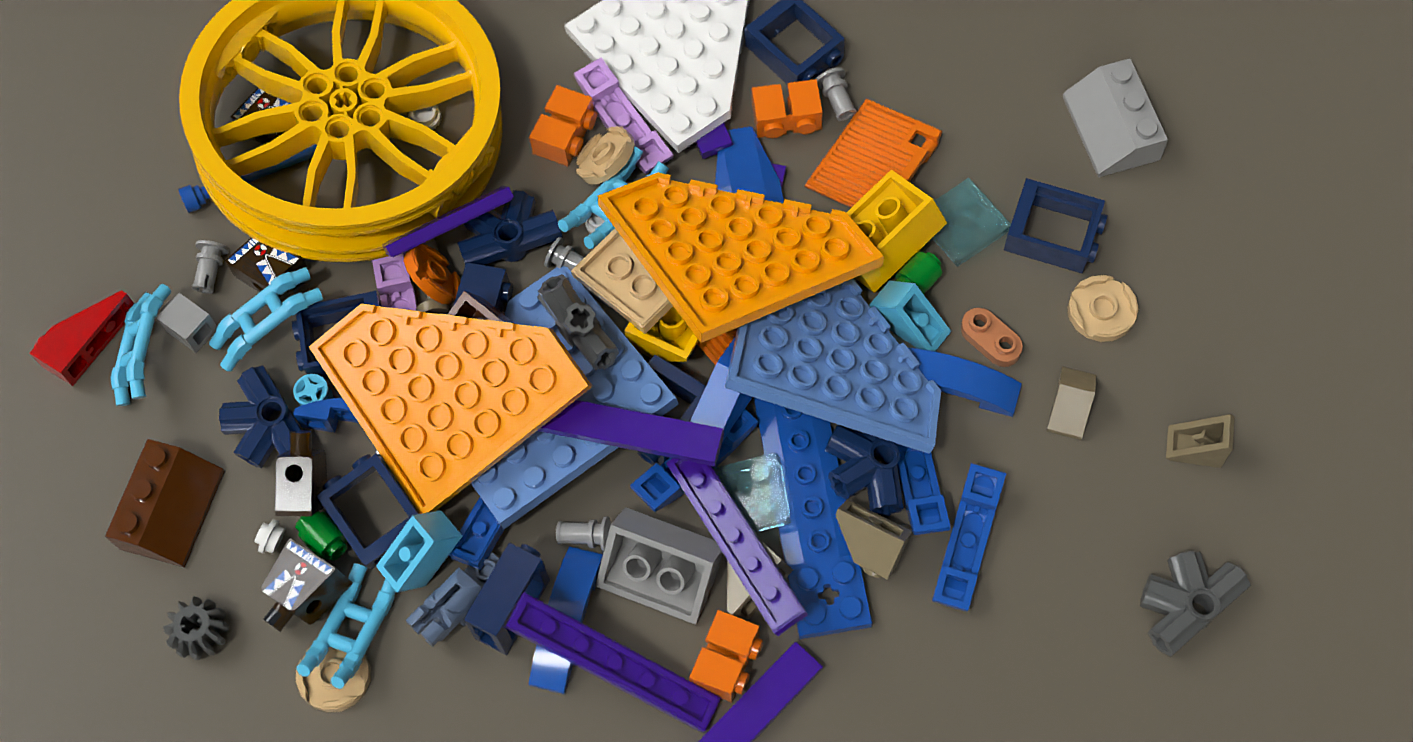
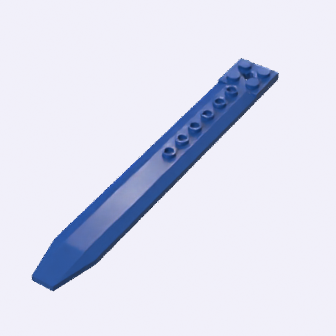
(814, 539)

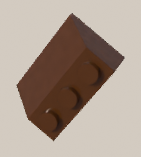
(164, 503)

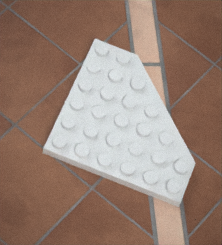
(669, 58)

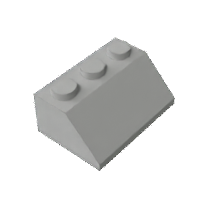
(1115, 119)
(659, 565)

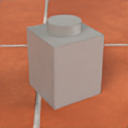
(187, 322)

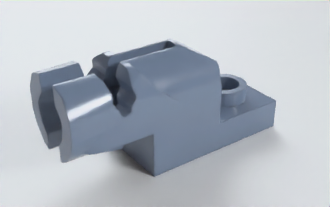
(450, 602)

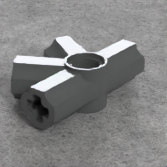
(577, 322)
(1188, 587)

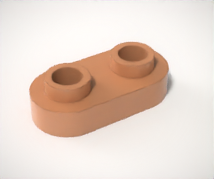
(988, 337)

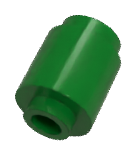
(922, 270)
(322, 536)

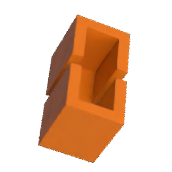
(803, 107)
(560, 134)
(724, 659)

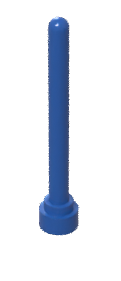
(196, 196)

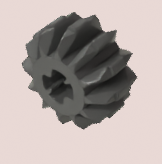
(192, 641)

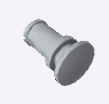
(835, 89)
(562, 255)
(208, 264)
(584, 533)

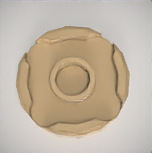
(605, 155)
(1102, 308)
(322, 694)

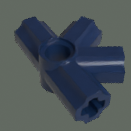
(513, 224)
(253, 418)
(864, 471)

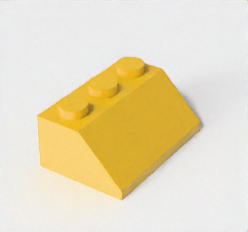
(898, 222)
(668, 338)

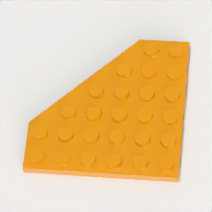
(734, 254)
(446, 391)

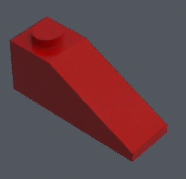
(78, 340)

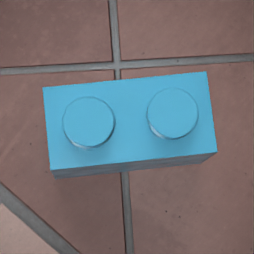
(419, 551)

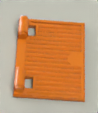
(870, 148)

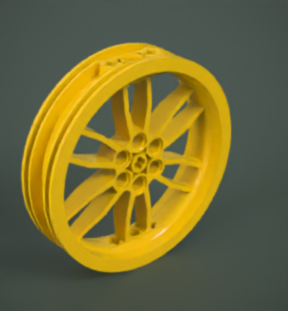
(341, 109)

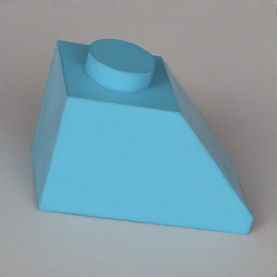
(911, 315)

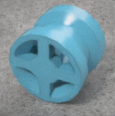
(309, 386)

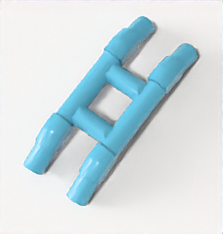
(590, 205)
(280, 312)
(134, 346)
(354, 648)

